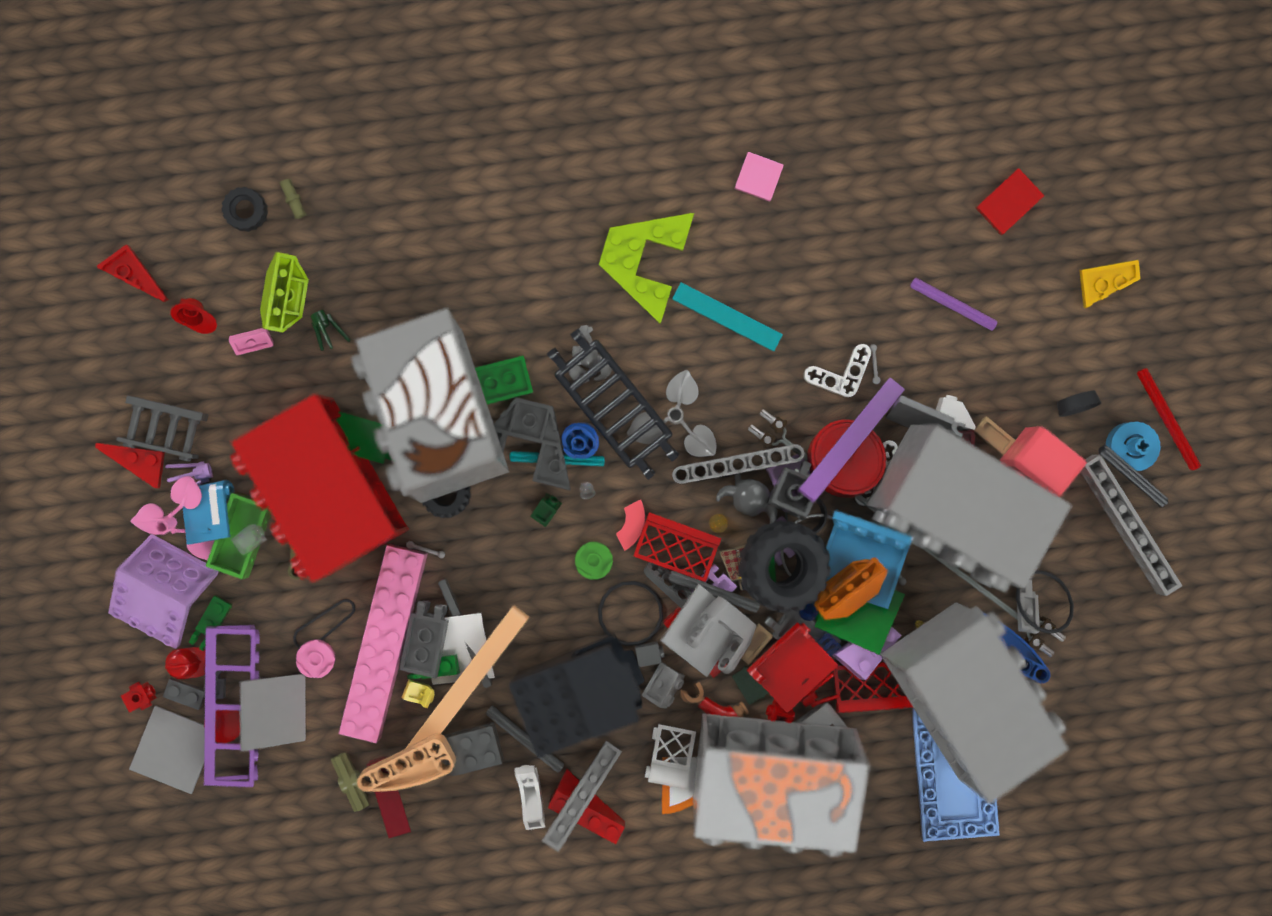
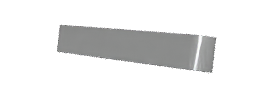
(728, 463)

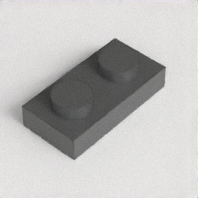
(184, 693)

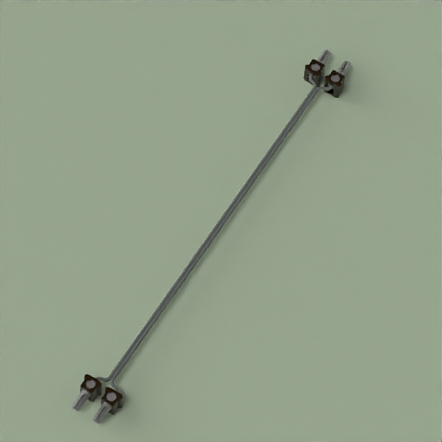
(1032, 639)

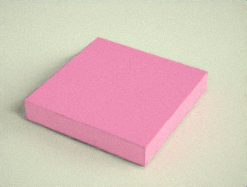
(759, 176)

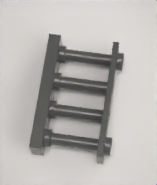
(157, 409)

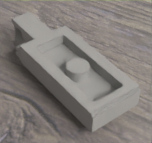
(1030, 605)

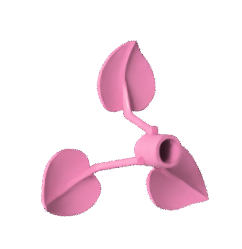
(152, 519)

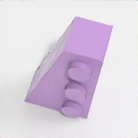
(861, 661)

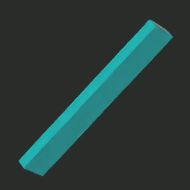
(727, 317)

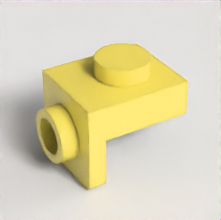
(418, 693)

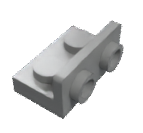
(663, 686)

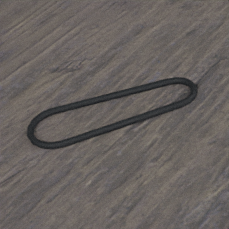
(326, 611)

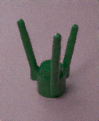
(320, 322)

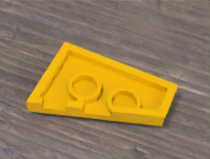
(1107, 279)

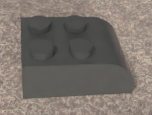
(475, 748)

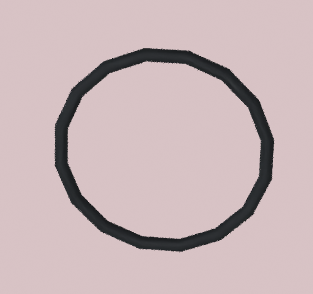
(641, 585)
(1069, 598)

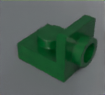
(546, 509)

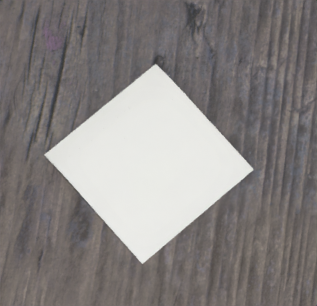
(461, 630)

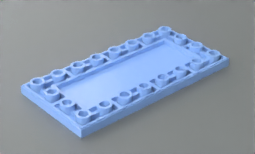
(945, 803)

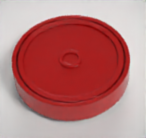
(860, 471)

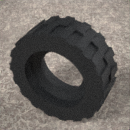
(229, 209)

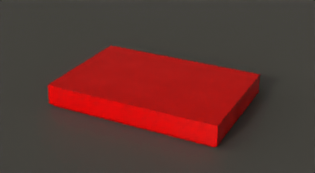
(1010, 201)

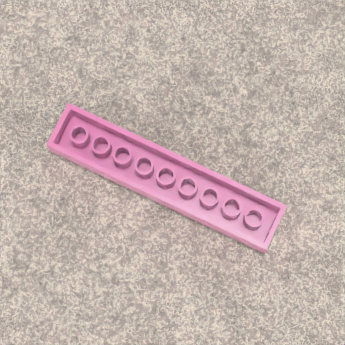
(383, 643)

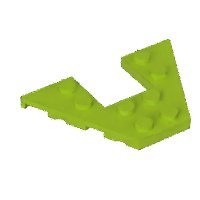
(624, 252)

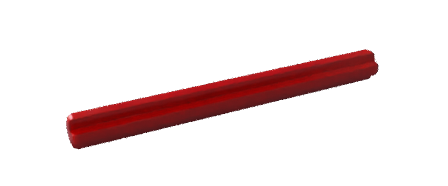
(1168, 419)

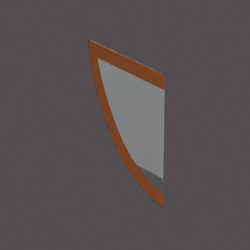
(675, 798)

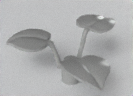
(685, 391)

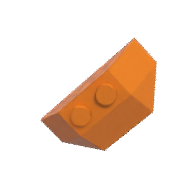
(851, 588)

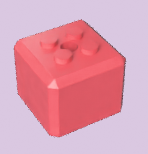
(1043, 460)

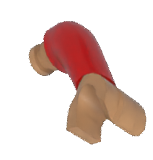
(712, 707)

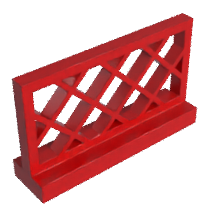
(685, 532)
(869, 704)

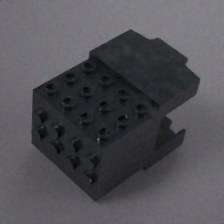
(578, 695)

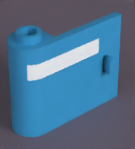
(209, 514)

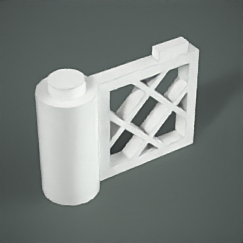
(667, 772)

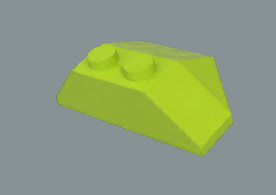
(283, 293)

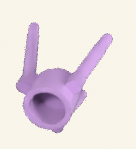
(201, 472)

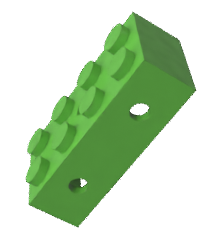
(224, 554)

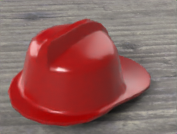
(192, 315)
(186, 663)

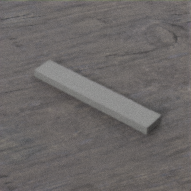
(581, 796)

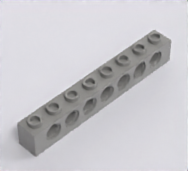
(1130, 526)

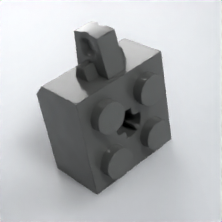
(782, 497)

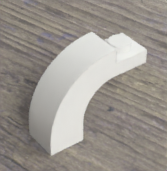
(531, 797)

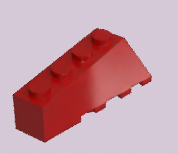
(597, 816)

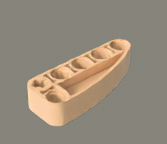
(416, 772)

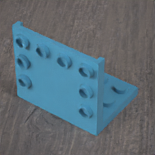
(859, 540)

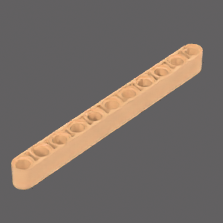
(471, 677)

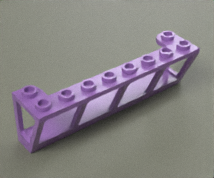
(211, 706)

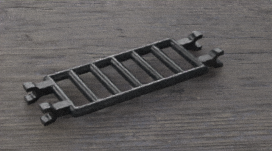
(638, 459)

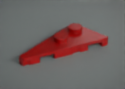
(128, 268)
(141, 462)

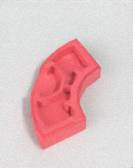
(633, 524)

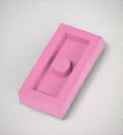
(251, 341)

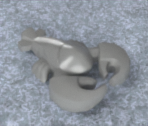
(589, 361)

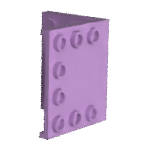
(158, 588)

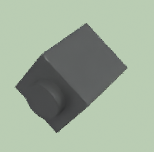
(649, 654)

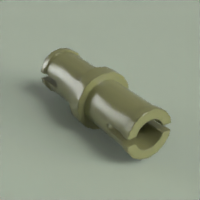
(292, 198)

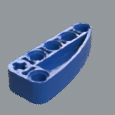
(1032, 659)

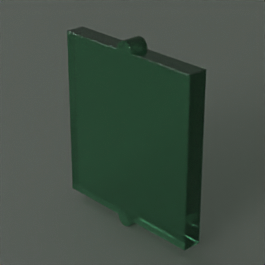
(749, 686)

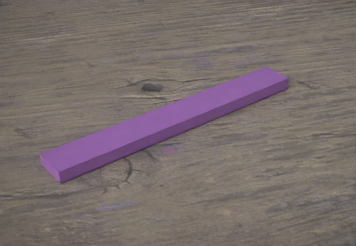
(851, 440)

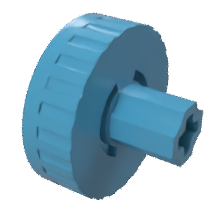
(1143, 445)

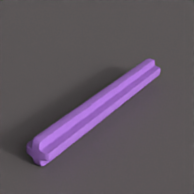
(953, 304)

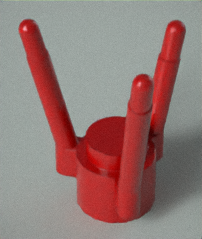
(810, 698)

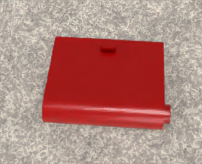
(789, 664)

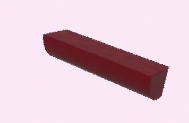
(391, 808)

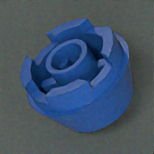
(580, 440)

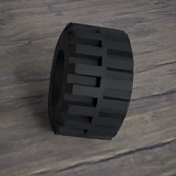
(451, 510)

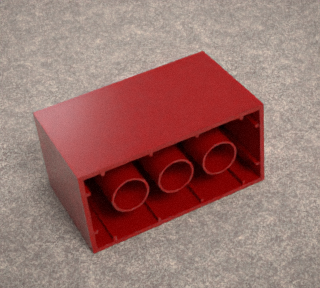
(316, 489)

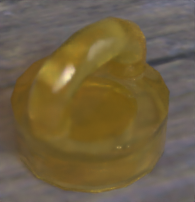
(718, 523)

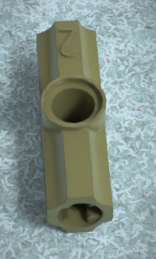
(348, 781)

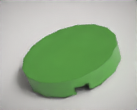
(593, 560)

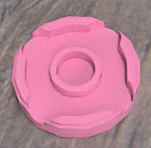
(315, 658)

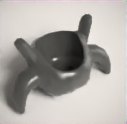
(749, 497)

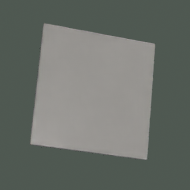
(707, 654)
(272, 711)
(171, 750)

